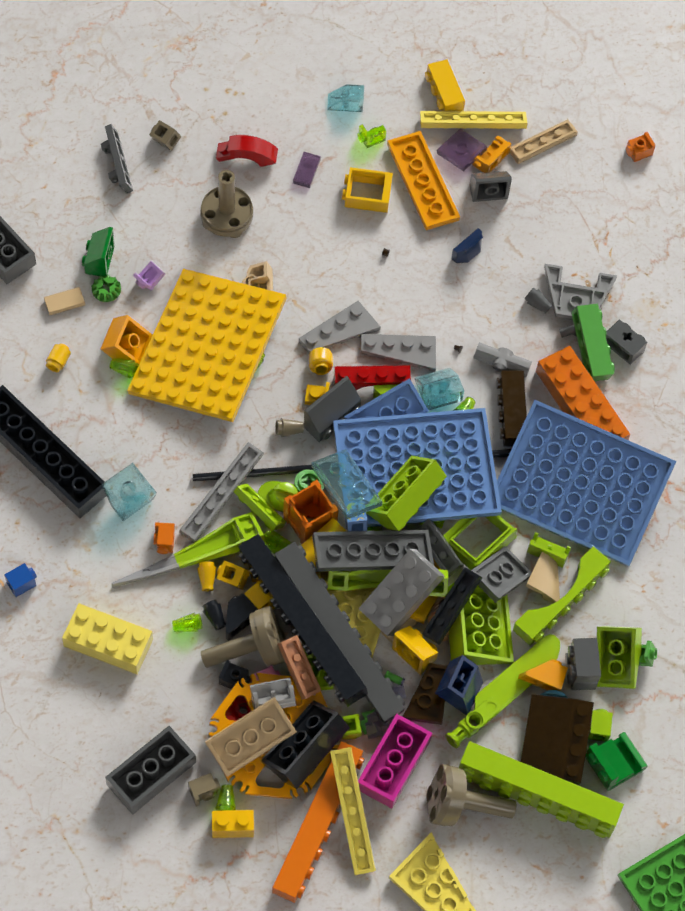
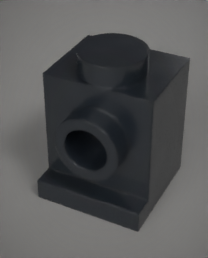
(226, 678)

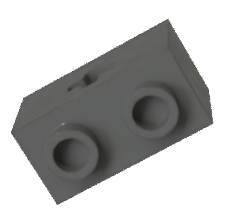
(625, 341)

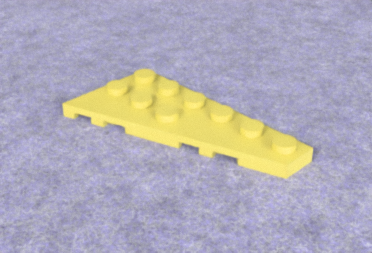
(430, 879)

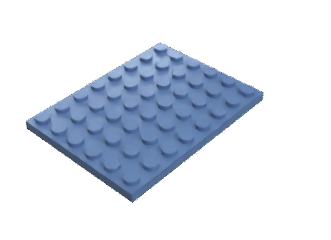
(453, 438)
(582, 482)

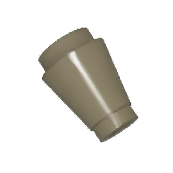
(288, 427)

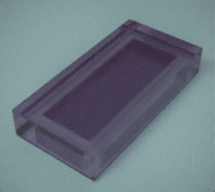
(306, 169)

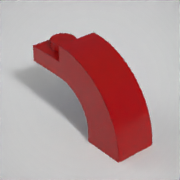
(249, 148)

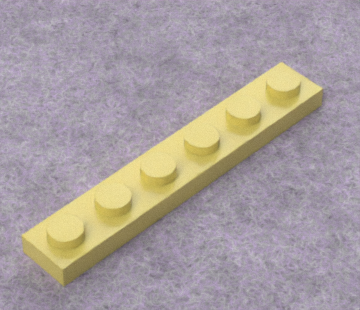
(473, 119)
(353, 811)

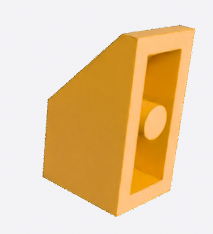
(546, 676)

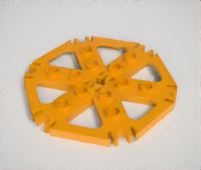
(248, 773)

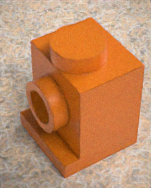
(640, 147)
(164, 537)

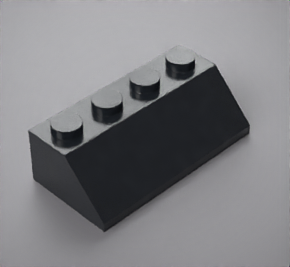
(300, 754)

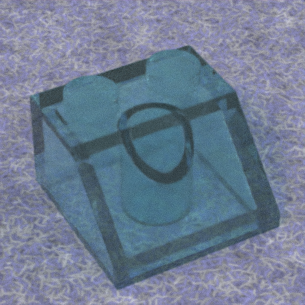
(128, 491)

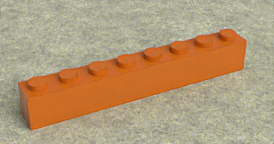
(312, 833)

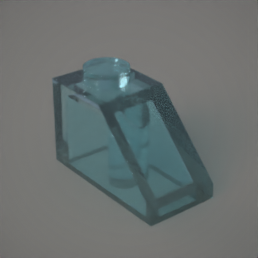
(347, 98)

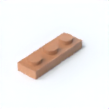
(299, 667)

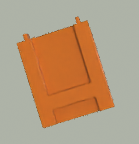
(307, 504)

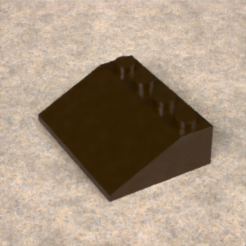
(557, 736)

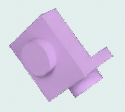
(149, 276)

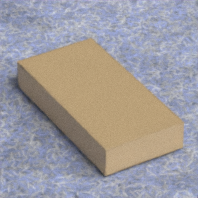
(64, 301)

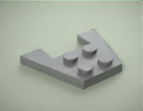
(568, 296)

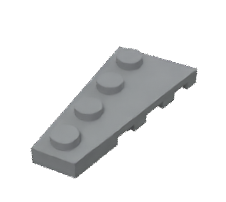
(340, 328)
(409, 349)

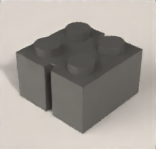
(583, 664)

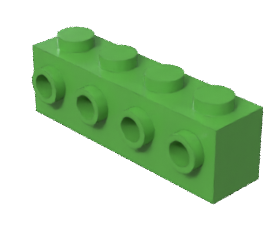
(592, 341)

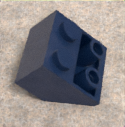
(460, 684)

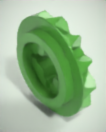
(103, 295)
(302, 478)

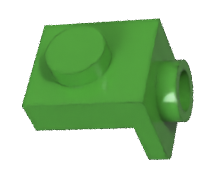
(648, 654)

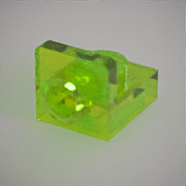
(373, 136)

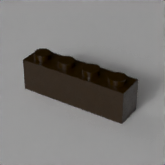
(512, 404)

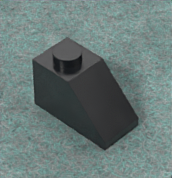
(238, 615)

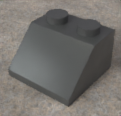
(490, 186)

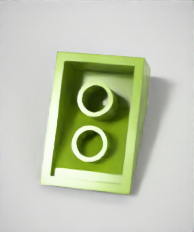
(619, 655)

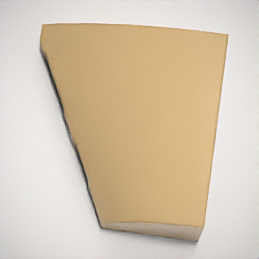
(260, 276)
(545, 578)

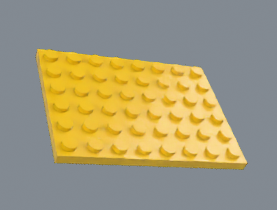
(207, 345)

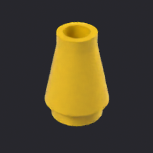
(207, 575)

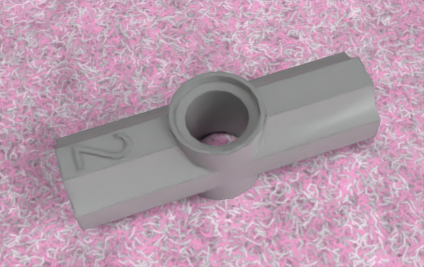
(501, 359)

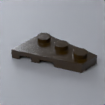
(425, 704)

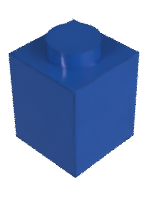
(21, 579)

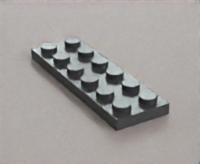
(367, 549)

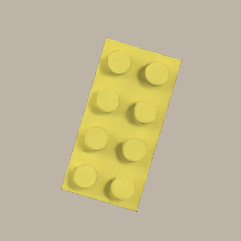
(107, 638)

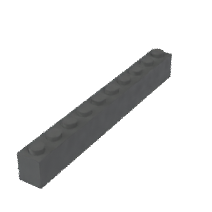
(325, 607)

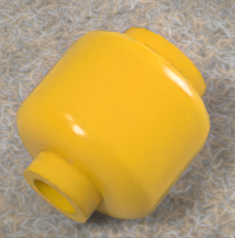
(320, 361)

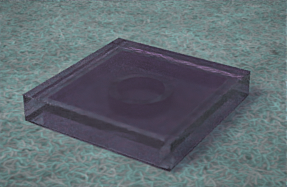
(461, 149)

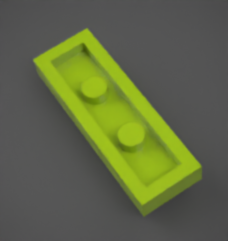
(259, 507)

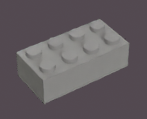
(401, 592)

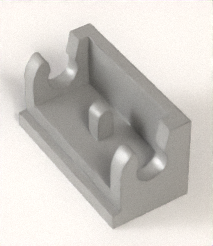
(280, 689)

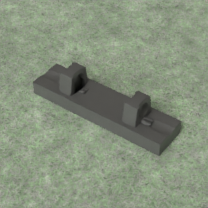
(114, 146)

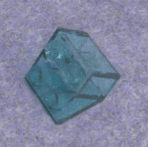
(440, 388)

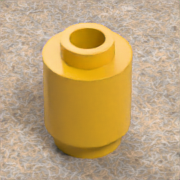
(58, 357)

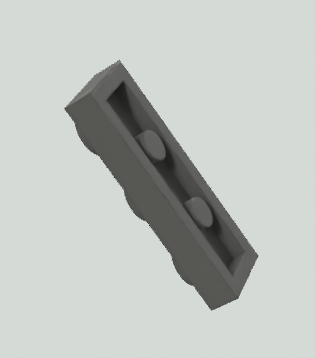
(441, 550)

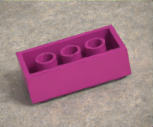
(394, 761)

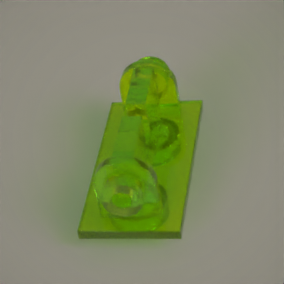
(275, 541)

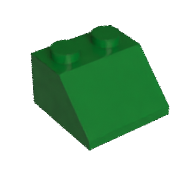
(99, 252)

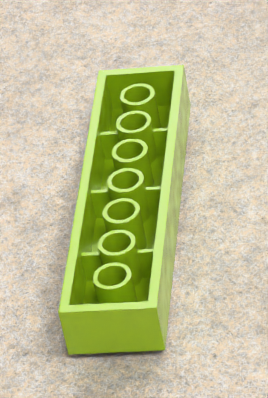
(540, 790)

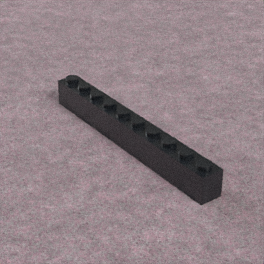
(303, 621)

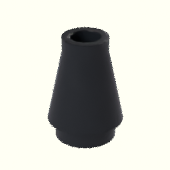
(214, 613)

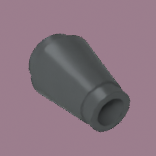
(538, 300)

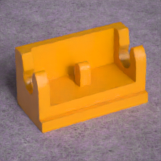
(493, 156)

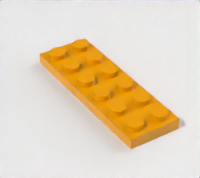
(423, 180)

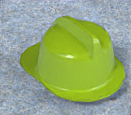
(274, 493)

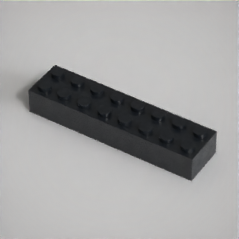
(48, 456)

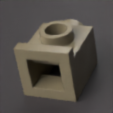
(165, 135)
(203, 788)

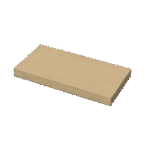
(250, 736)

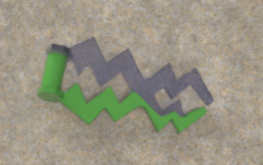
(378, 724)

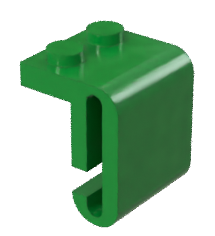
(615, 761)

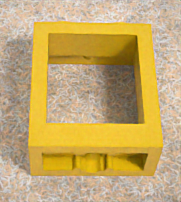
(369, 177)

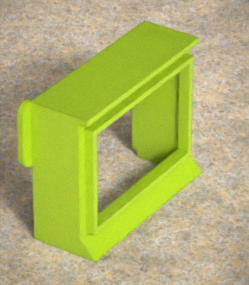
(507, 536)

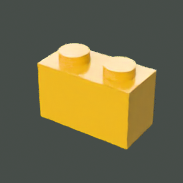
(233, 824)

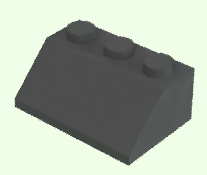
(329, 407)

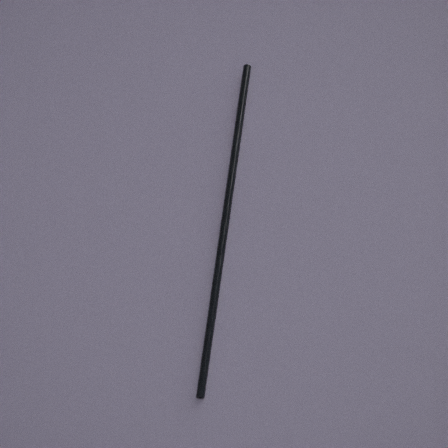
(296, 469)

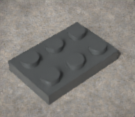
(501, 574)

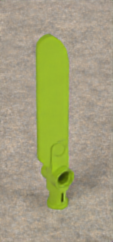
(504, 689)

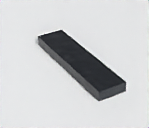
(452, 605)

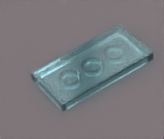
(346, 484)

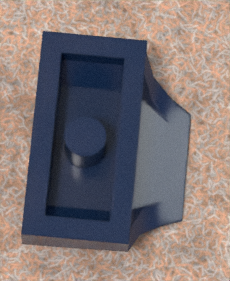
(468, 248)

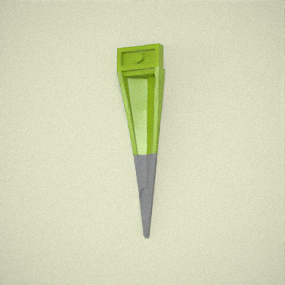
(214, 545)

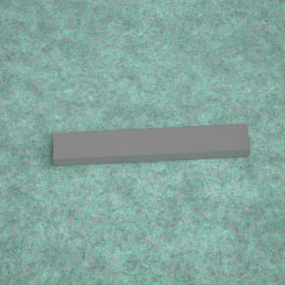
(221, 492)

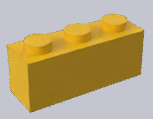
(444, 86)

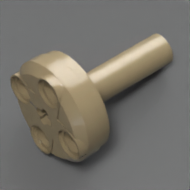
(227, 209)
(264, 638)
(449, 796)

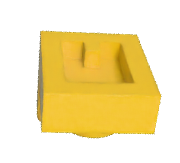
(314, 392)

